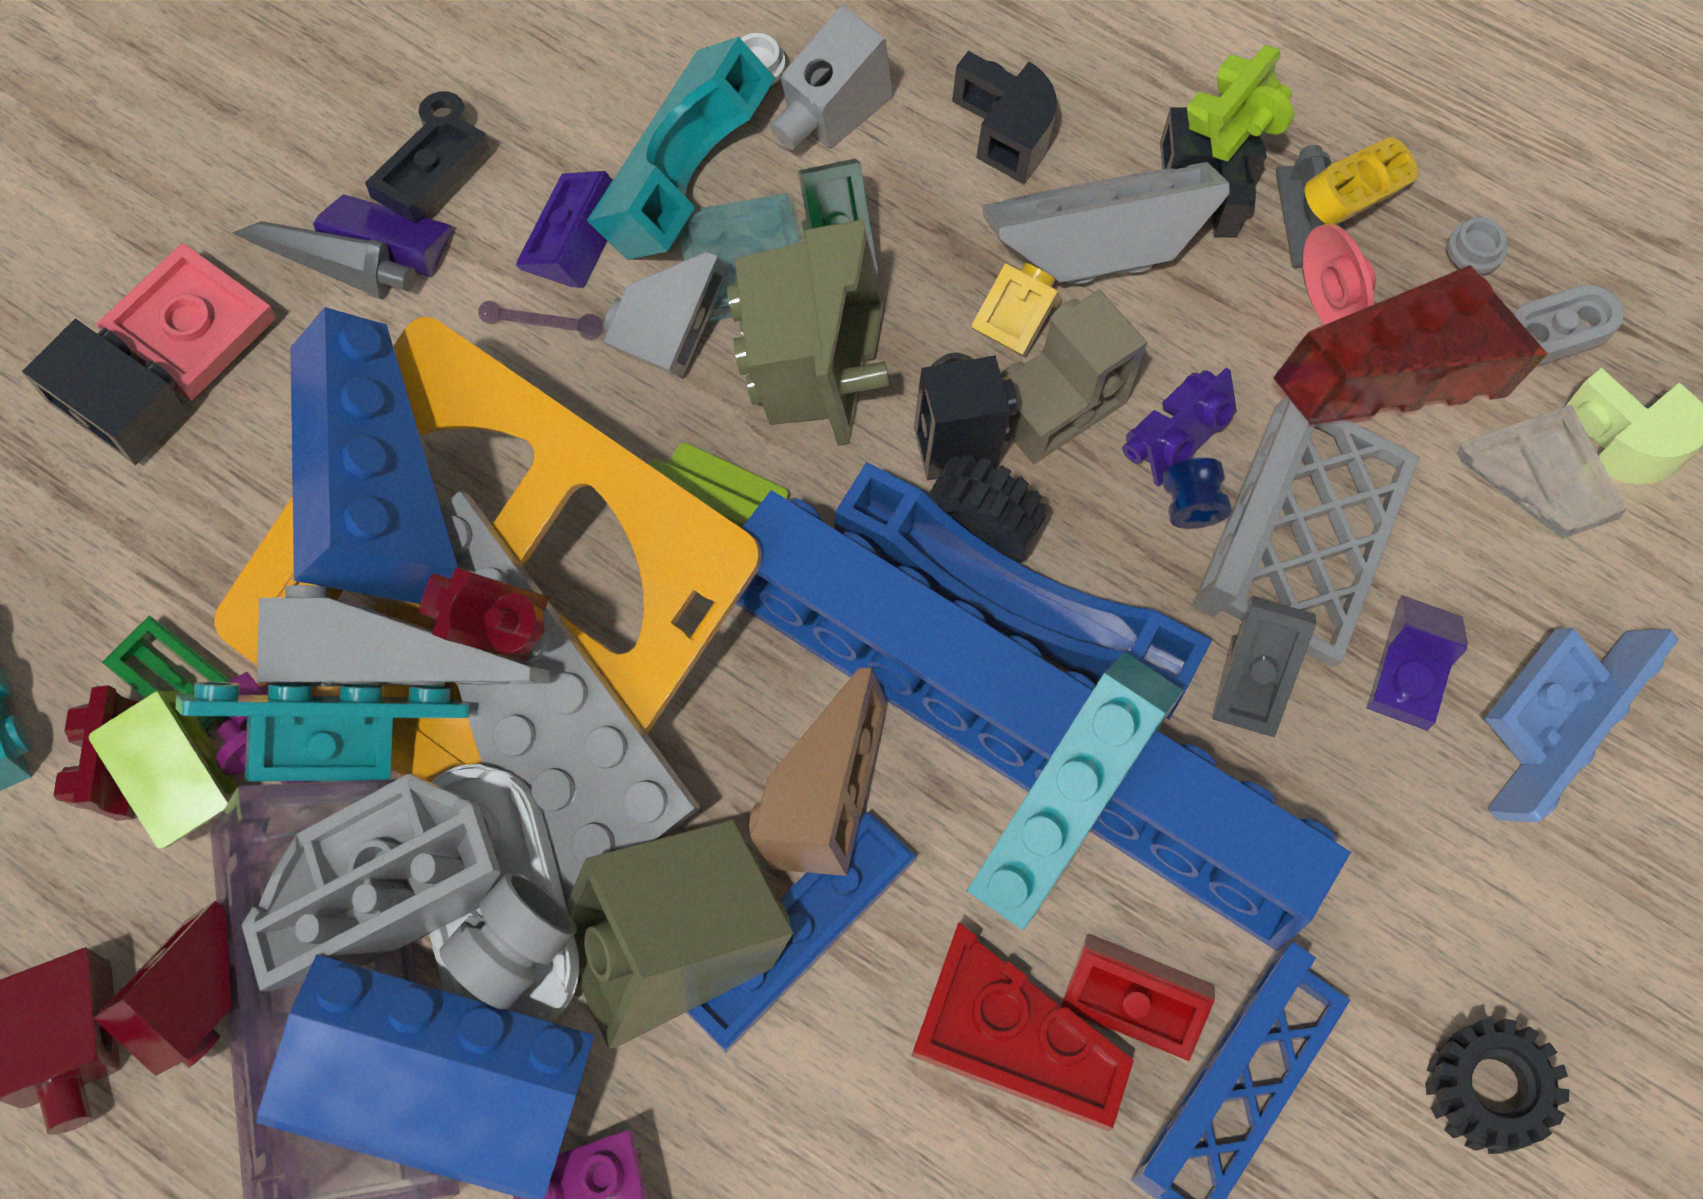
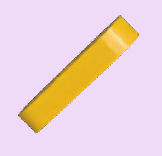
(1360, 180)

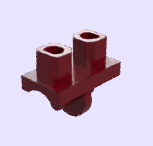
(484, 613)
(91, 783)

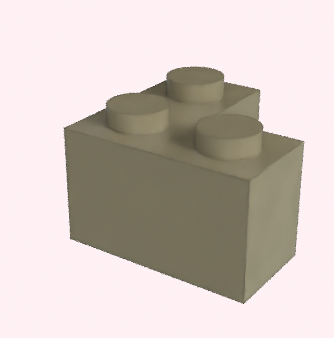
(1076, 378)

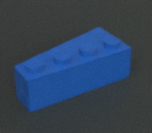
(359, 467)

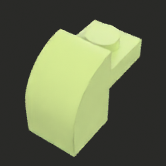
(1639, 441)

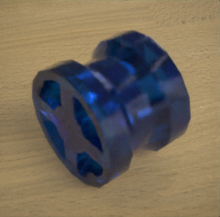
(1196, 493)

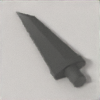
(344, 258)

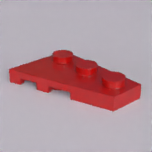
(1017, 1039)

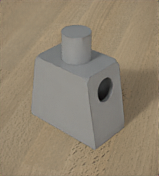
(834, 82)

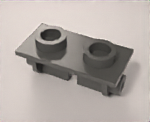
(1297, 213)

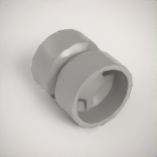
(498, 952)

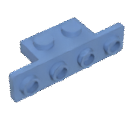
(1564, 710)

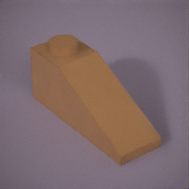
(821, 785)

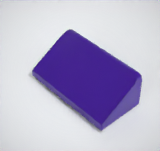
(563, 241)
(408, 243)

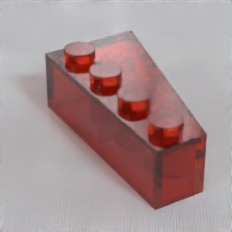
(1410, 350)

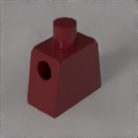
(52, 1040)

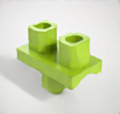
(1249, 104)

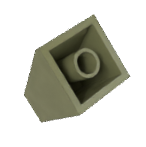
(672, 927)

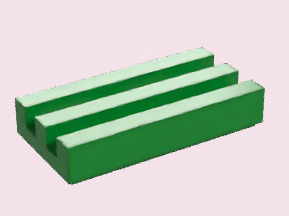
(134, 646)

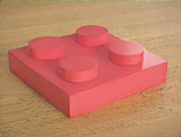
(188, 319)

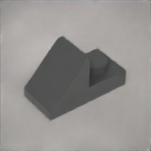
(1263, 666)

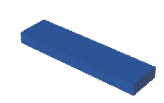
(819, 914)

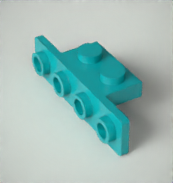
(319, 736)

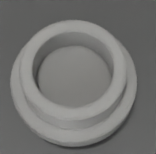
(1478, 244)

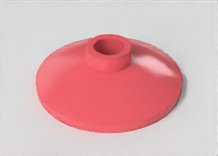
(1336, 273)

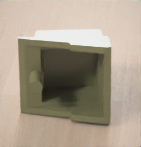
(809, 326)

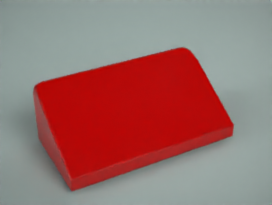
(1139, 997)

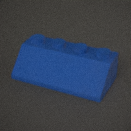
(425, 1078)

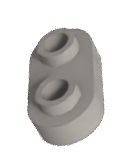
(1558, 324)

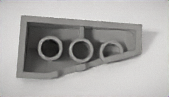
(341, 643)

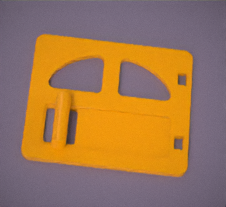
(674, 536)

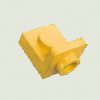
(1017, 307)

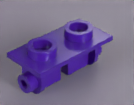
(1198, 409)

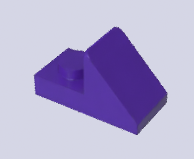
(1417, 662)

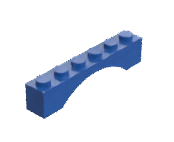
(1058, 620)

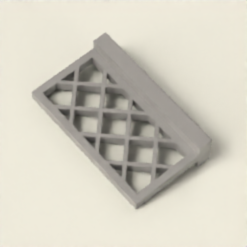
(1268, 491)

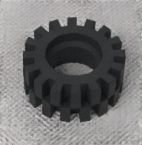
(990, 504)
(1537, 1079)

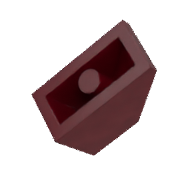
(176, 996)

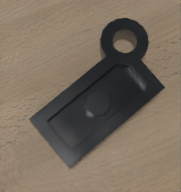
(429, 159)

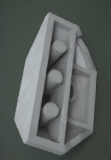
(1109, 222)
(371, 881)

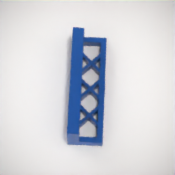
(1229, 1064)

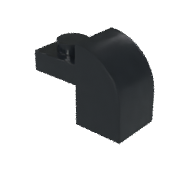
(1015, 111)
(1185, 147)

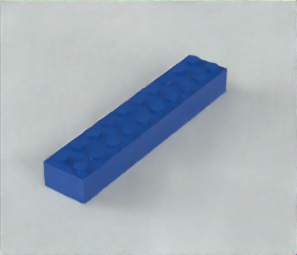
(1012, 709)

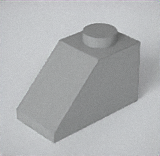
(666, 313)

